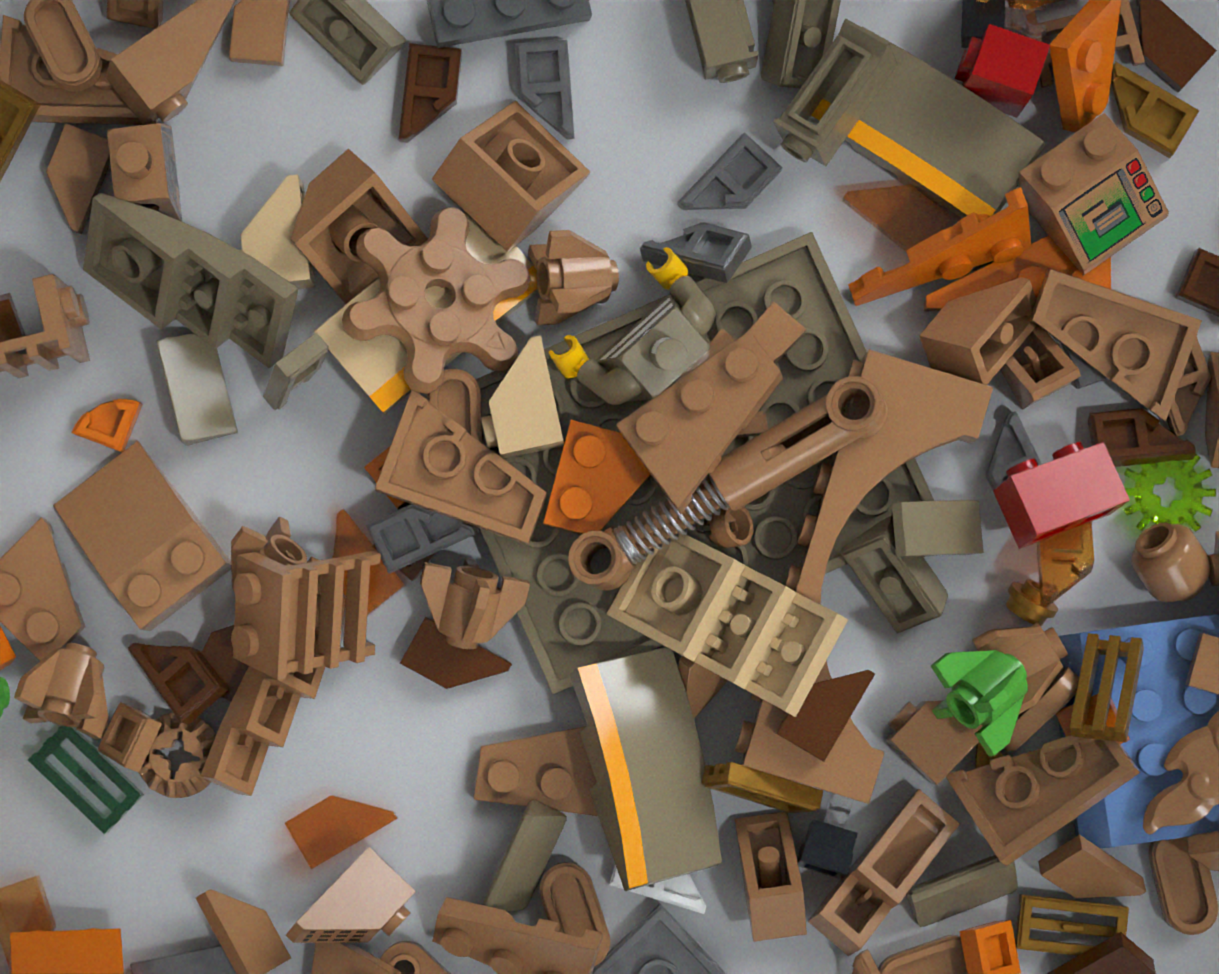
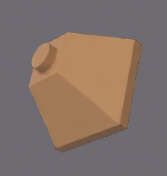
(337, 211)

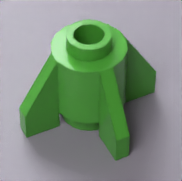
(984, 692)

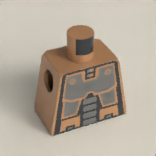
(145, 167)

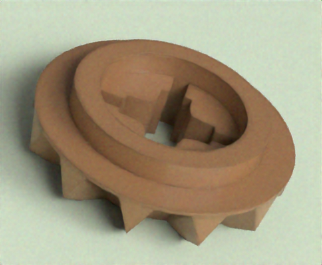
(157, 770)

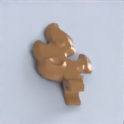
(1198, 790)

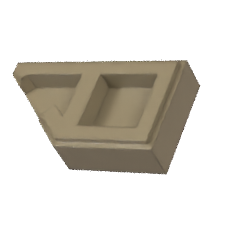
(294, 369)

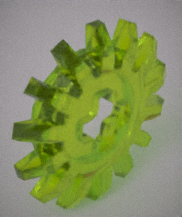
(1179, 510)

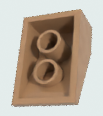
(142, 537)

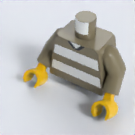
(652, 350)

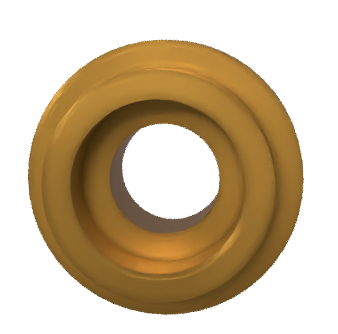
(1025, 602)

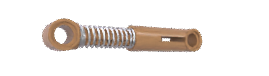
(736, 481)

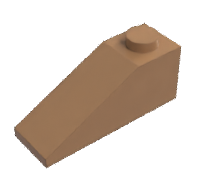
(164, 64)

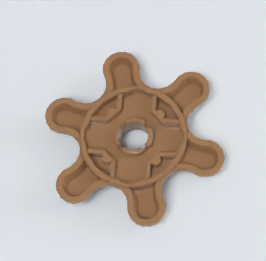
(432, 332)

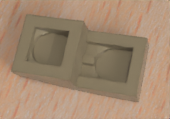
(937, 528)

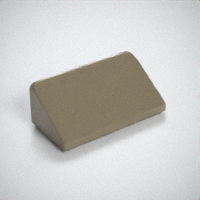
(350, 33)
(798, 39)
(196, 388)
(900, 586)
(525, 857)
(961, 890)

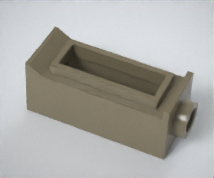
(723, 38)
(823, 140)

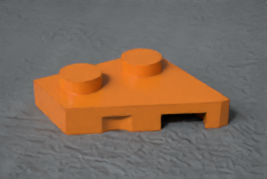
(1084, 62)
(593, 479)

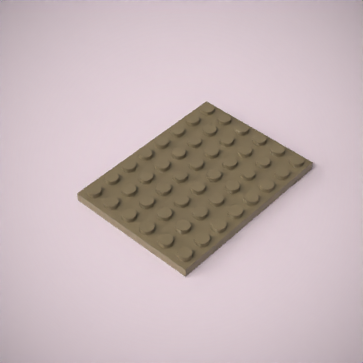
(569, 617)

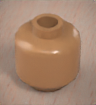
(1171, 562)

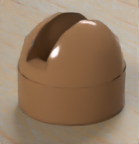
(741, 528)

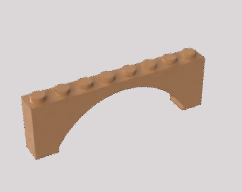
(923, 414)

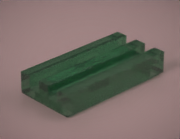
(53, 746)

